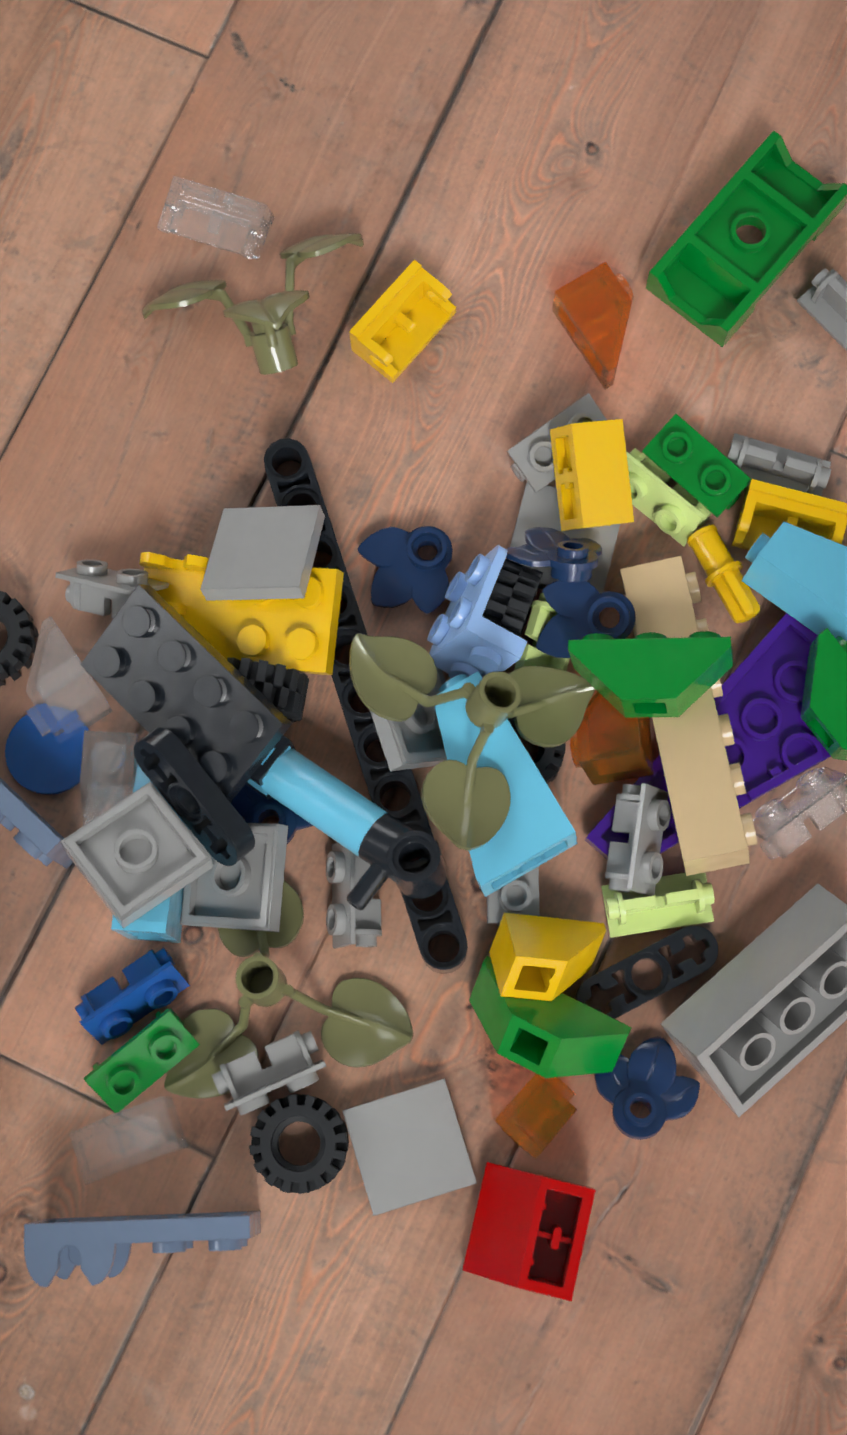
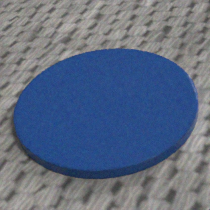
(41, 761)

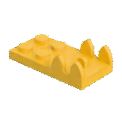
(271, 630)

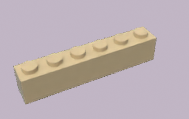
(693, 745)

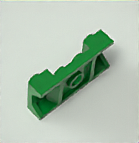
(714, 274)

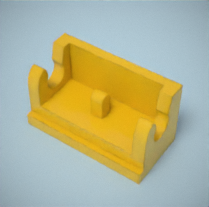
(402, 321)
(591, 474)
(770, 505)

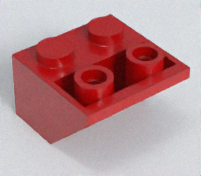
(529, 1231)

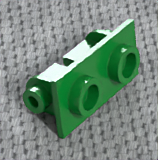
(697, 466)
(141, 1060)

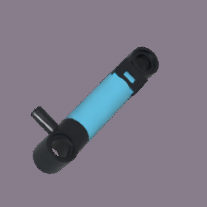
(352, 823)

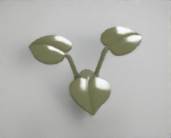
(270, 336)
(460, 798)
(361, 1026)

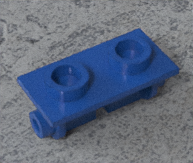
(111, 1012)

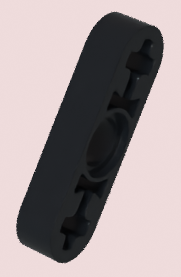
(194, 796)
(674, 944)

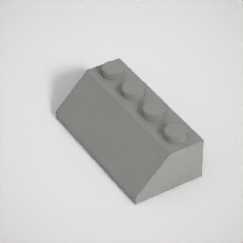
(768, 1002)

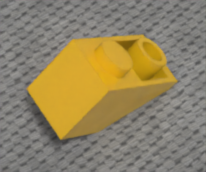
(542, 954)

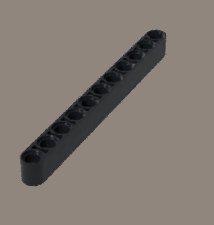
(303, 490)

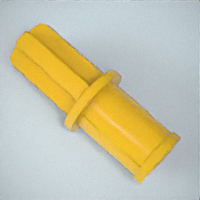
(723, 574)

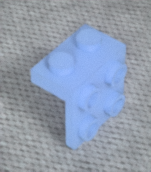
(465, 639)

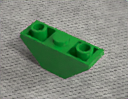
(652, 671)
(826, 693)
(547, 1036)

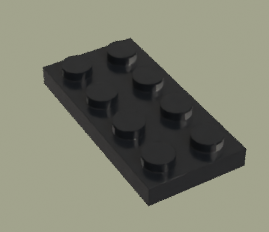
(180, 682)

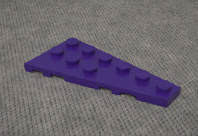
(765, 721)

